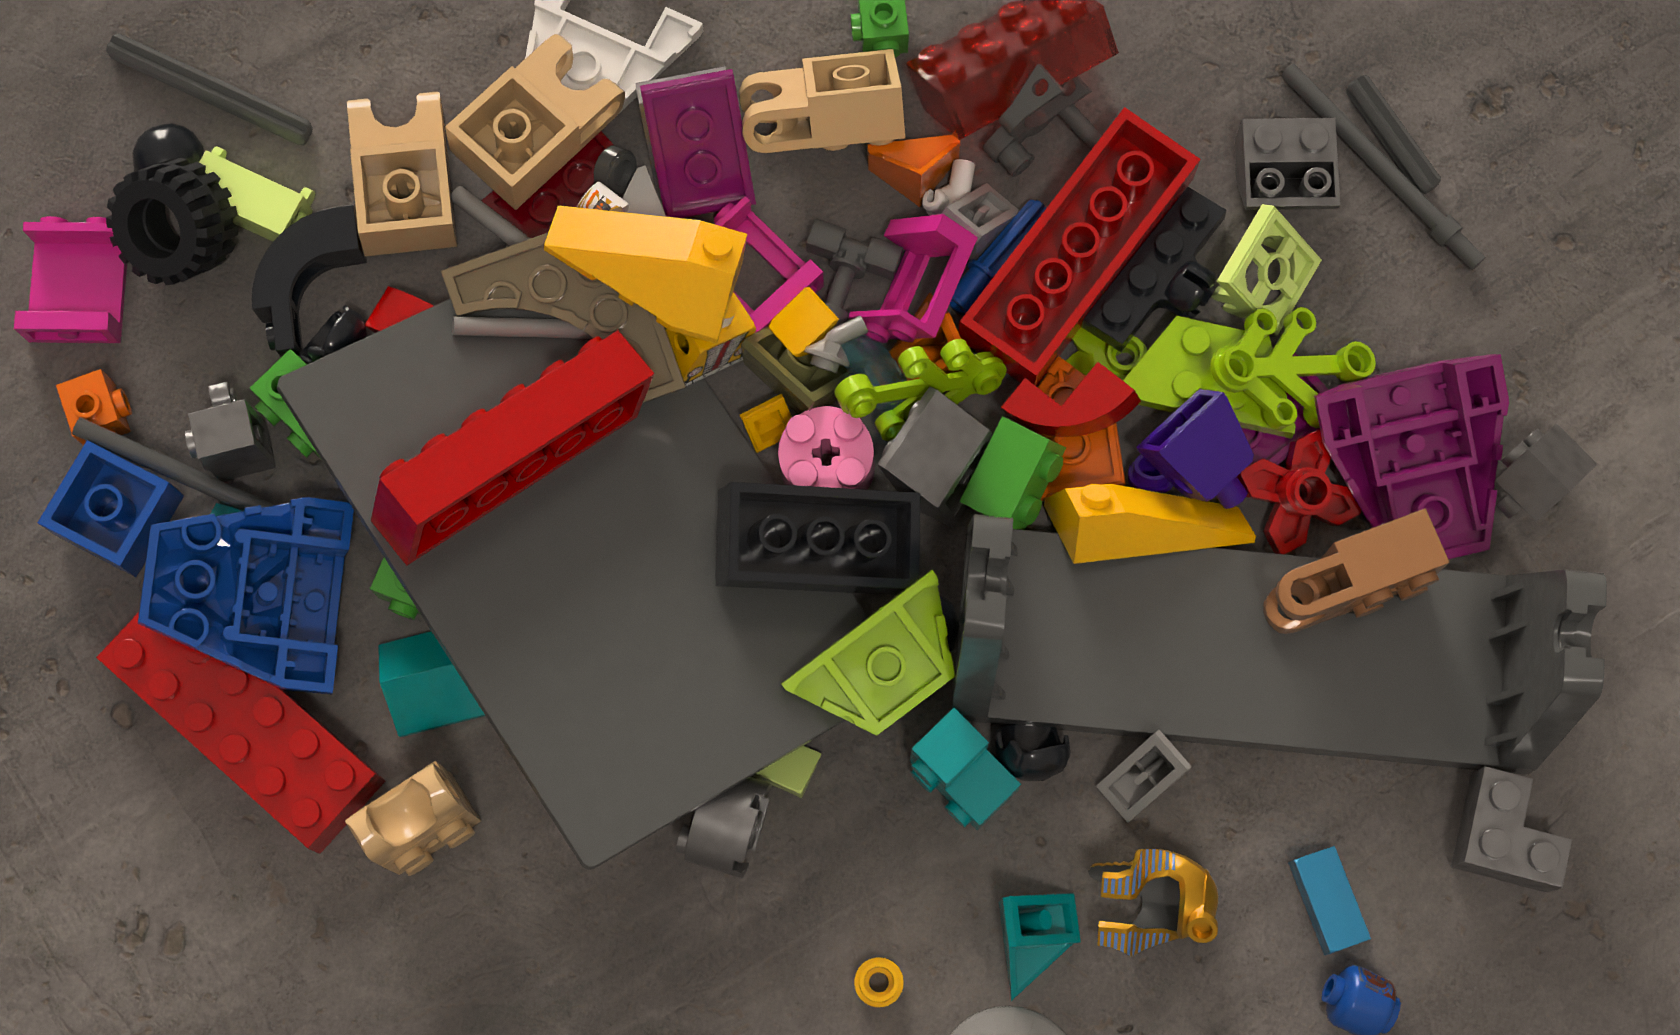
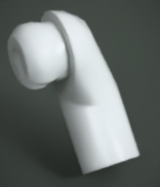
(958, 186)

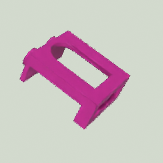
(921, 239)
(775, 253)

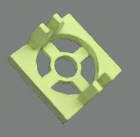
(1276, 232)

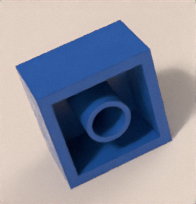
(109, 507)

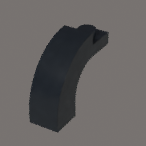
(291, 264)

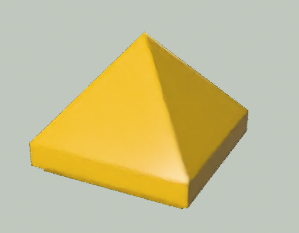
(766, 422)

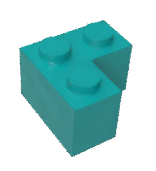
(961, 768)

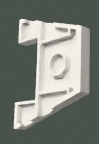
(606, 55)

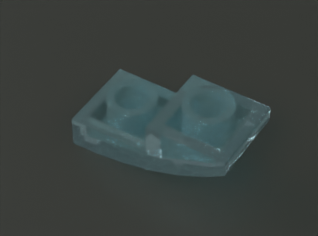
(876, 362)

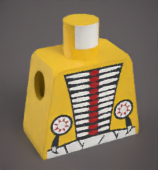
(707, 357)

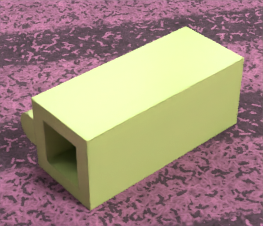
(260, 202)

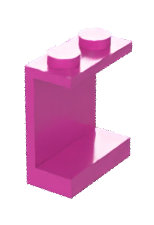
(74, 283)

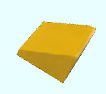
(803, 322)

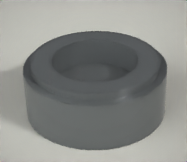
(615, 168)

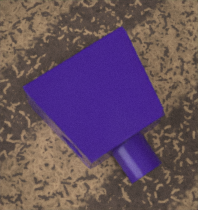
(1201, 449)

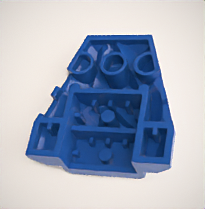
(267, 593)

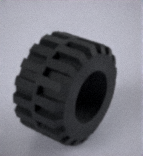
(143, 229)

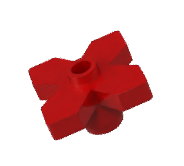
(1319, 498)

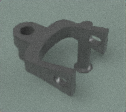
(1032, 114)

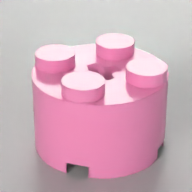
(826, 432)

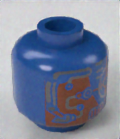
(1361, 1001)

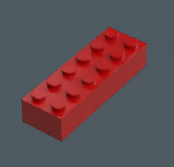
(1078, 247)
(509, 446)
(248, 732)

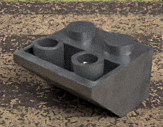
(1288, 163)
(936, 455)

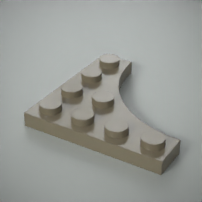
(538, 282)

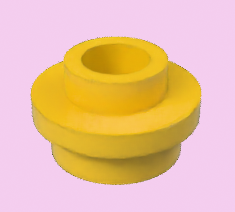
(894, 977)

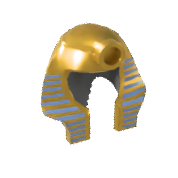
(1175, 895)

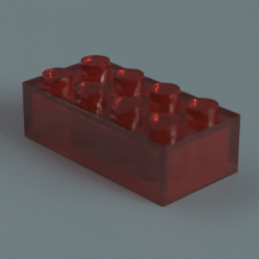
(988, 62)

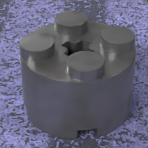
(726, 828)

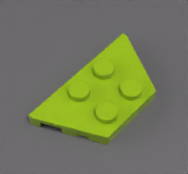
(1181, 365)
(883, 662)

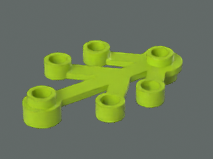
(1348, 364)
(977, 375)

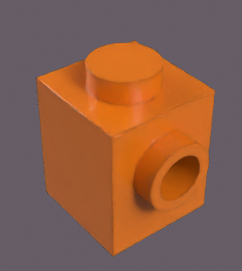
(96, 400)

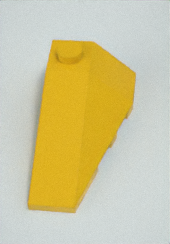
(663, 264)
(1133, 522)

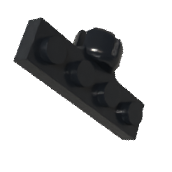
(1160, 273)

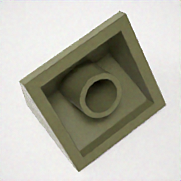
(792, 376)

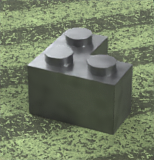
(1495, 839)

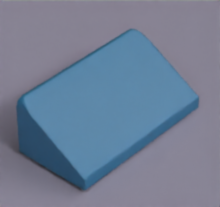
(1329, 900)

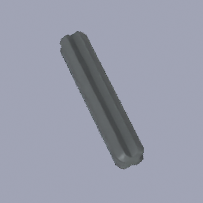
(1393, 134)

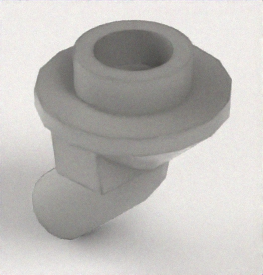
(829, 351)

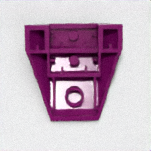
(1422, 443)

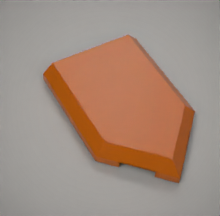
(1088, 457)

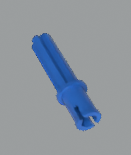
(989, 263)

